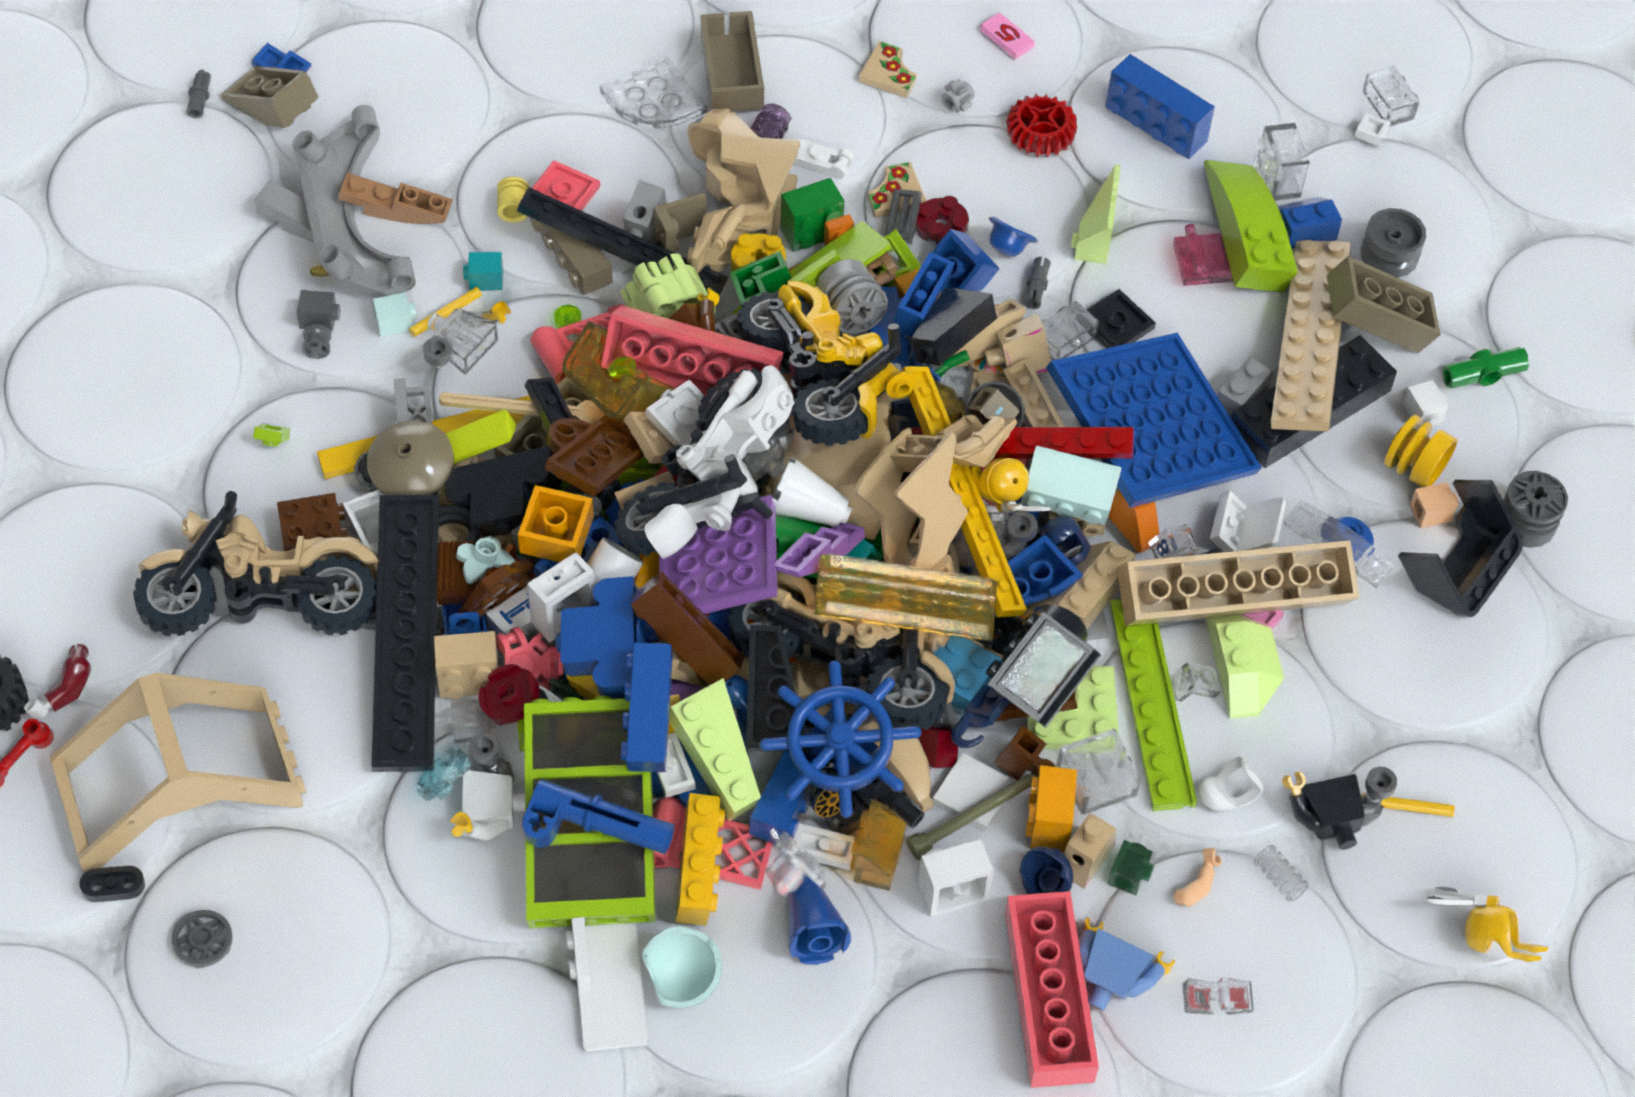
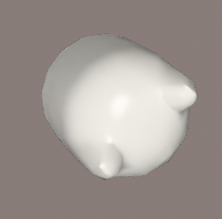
(613, 561)

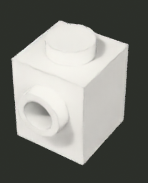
(1426, 402)

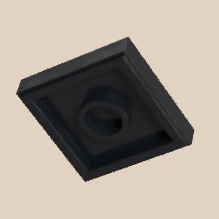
(1120, 320)

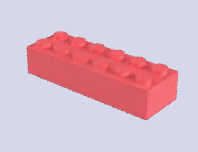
(680, 351)
(1051, 989)

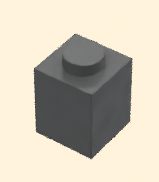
(317, 308)

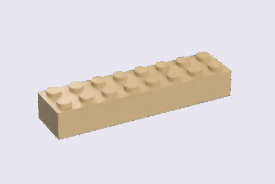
(1237, 582)

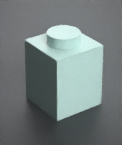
(394, 314)

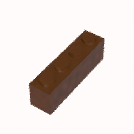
(687, 630)

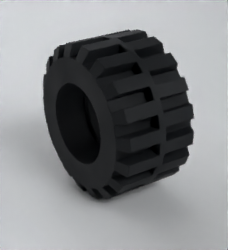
(12, 694)

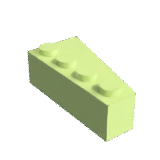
(715, 745)

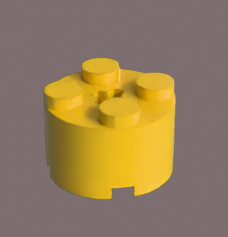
(754, 247)

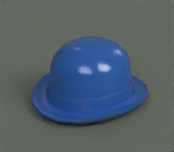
(1008, 239)

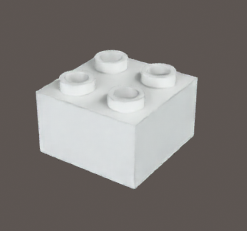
(955, 877)

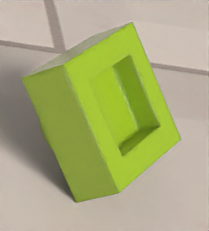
(271, 434)

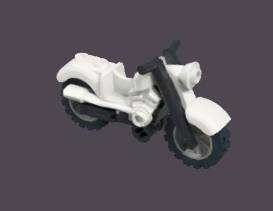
(733, 421)

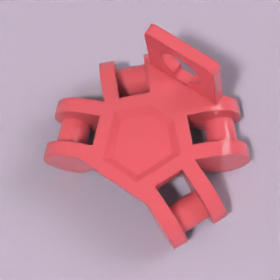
(526, 657)

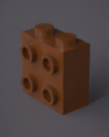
(311, 518)

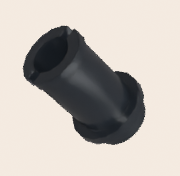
(904, 809)

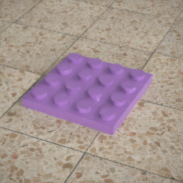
(727, 566)

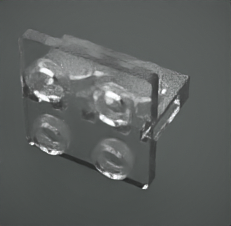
(792, 865)

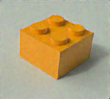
(555, 524)
(1051, 807)

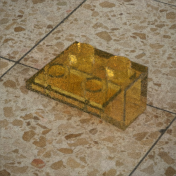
(877, 847)

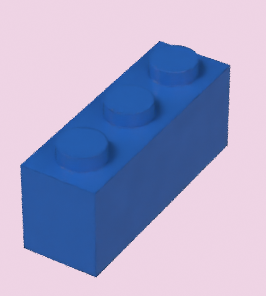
(923, 293)

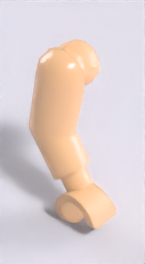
(1201, 887)

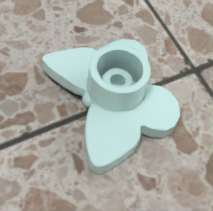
(482, 556)

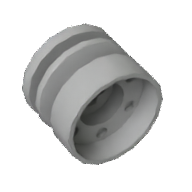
(854, 295)

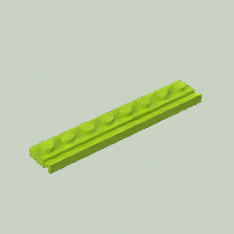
(1154, 713)

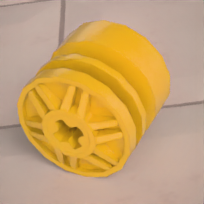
(1416, 449)

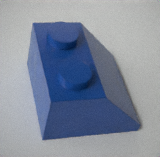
(1311, 220)
(972, 265)

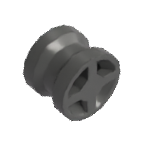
(316, 341)

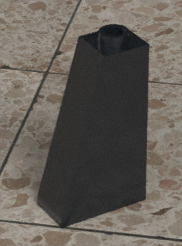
(952, 324)

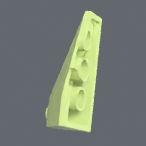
(1096, 226)

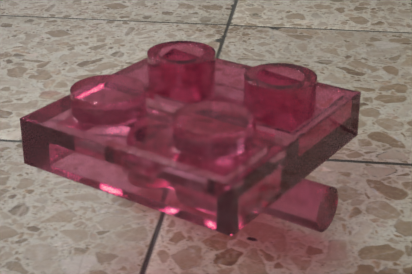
(1202, 258)

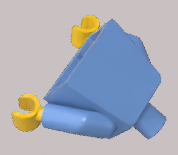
(1117, 966)

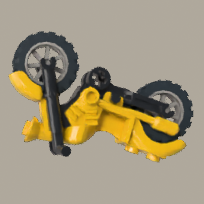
(830, 373)

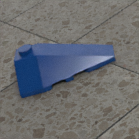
(1042, 571)

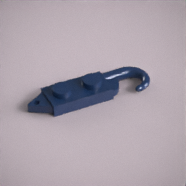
(979, 713)

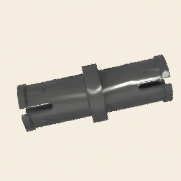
(1037, 282)

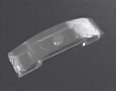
(1323, 528)

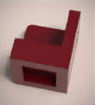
(939, 747)

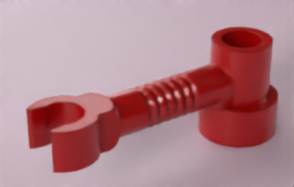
(36, 734)

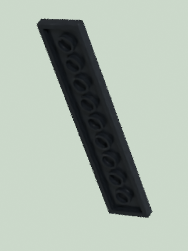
(405, 634)

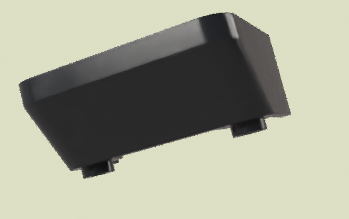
(1478, 560)

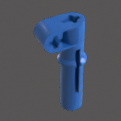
(591, 814)

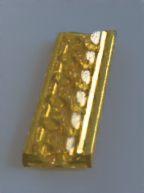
(905, 596)

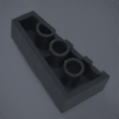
(768, 670)

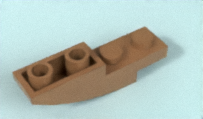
(399, 204)

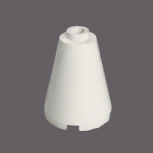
(808, 497)

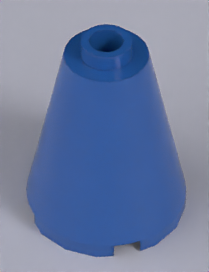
(814, 925)

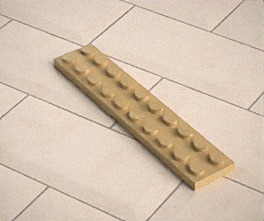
(1309, 341)

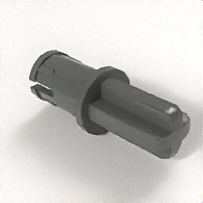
(198, 94)

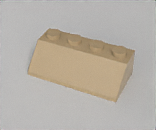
(1096, 587)

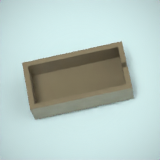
(732, 62)

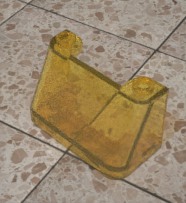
(610, 395)

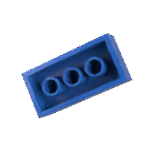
(1159, 106)

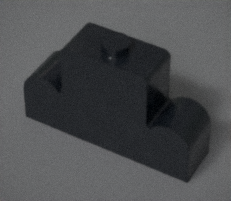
(500, 489)

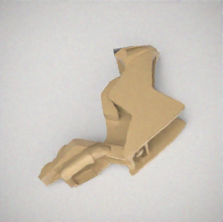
(754, 196)
(927, 488)

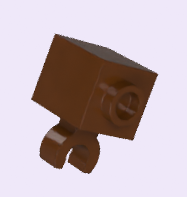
(1023, 754)

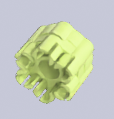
(666, 292)

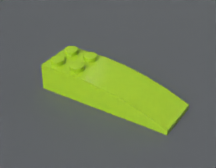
(1250, 227)

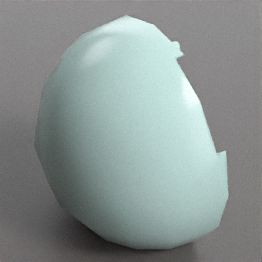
(683, 966)

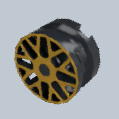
(820, 799)

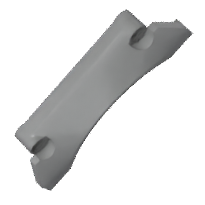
(332, 220)

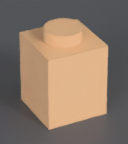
(1434, 505)

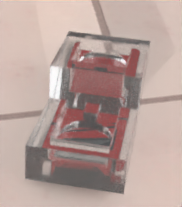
(1218, 998)

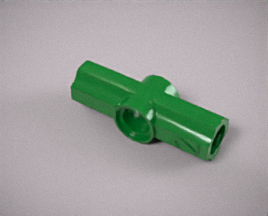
(1485, 367)

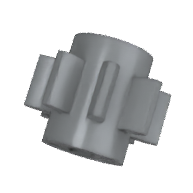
(958, 96)

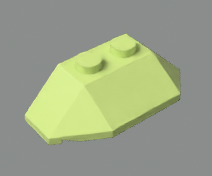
(1245, 663)

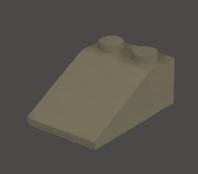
(272, 95)

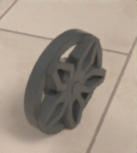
(202, 938)

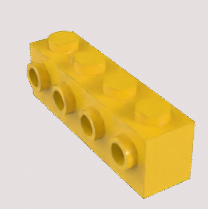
(697, 862)

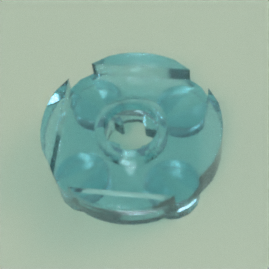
(438, 780)

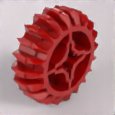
(1041, 118)

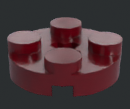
(941, 208)
(500, 681)

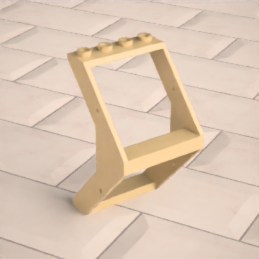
(182, 788)

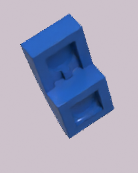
(273, 57)

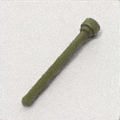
(922, 843)

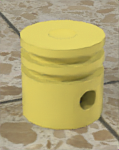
(509, 194)

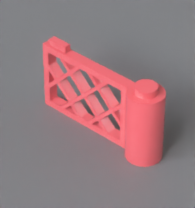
(553, 344)
(672, 811)

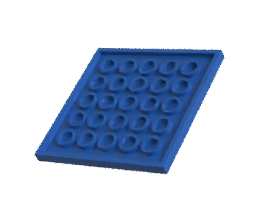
(1178, 421)

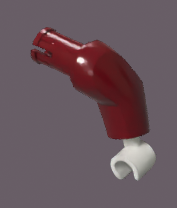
(72, 682)

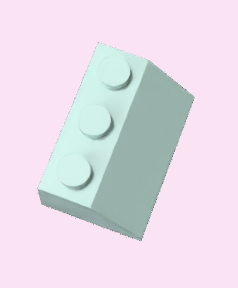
(1071, 485)

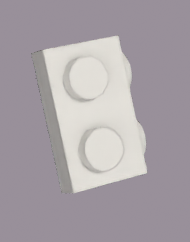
(1247, 527)

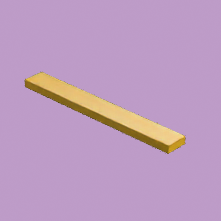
(343, 458)

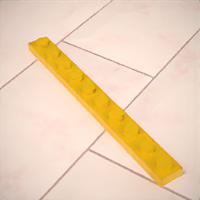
(977, 523)

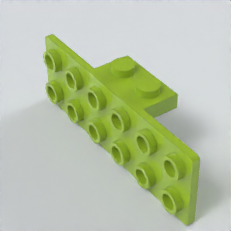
(857, 243)

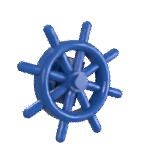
(839, 741)

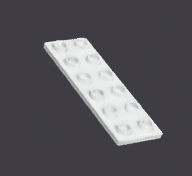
(608, 985)

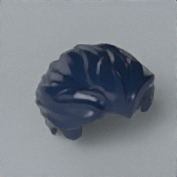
(1046, 871)

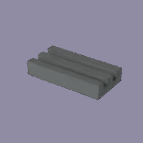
(908, 237)

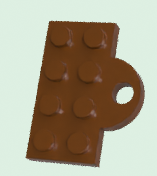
(590, 453)

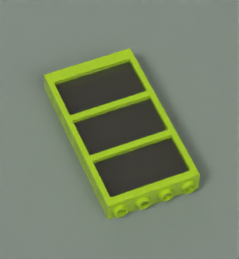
(583, 871)

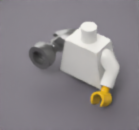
(487, 795)

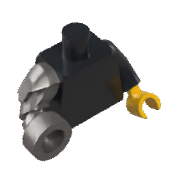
(1335, 805)

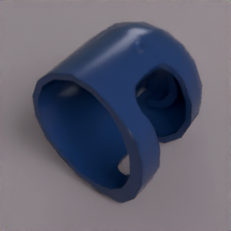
(1067, 535)

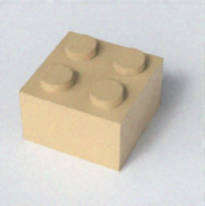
(464, 662)

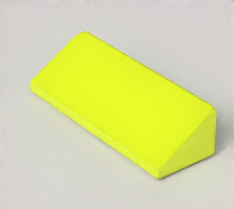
(481, 435)

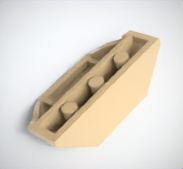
(1007, 314)

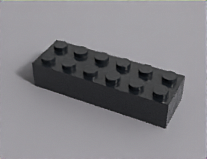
(1359, 381)

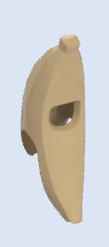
(906, 762)

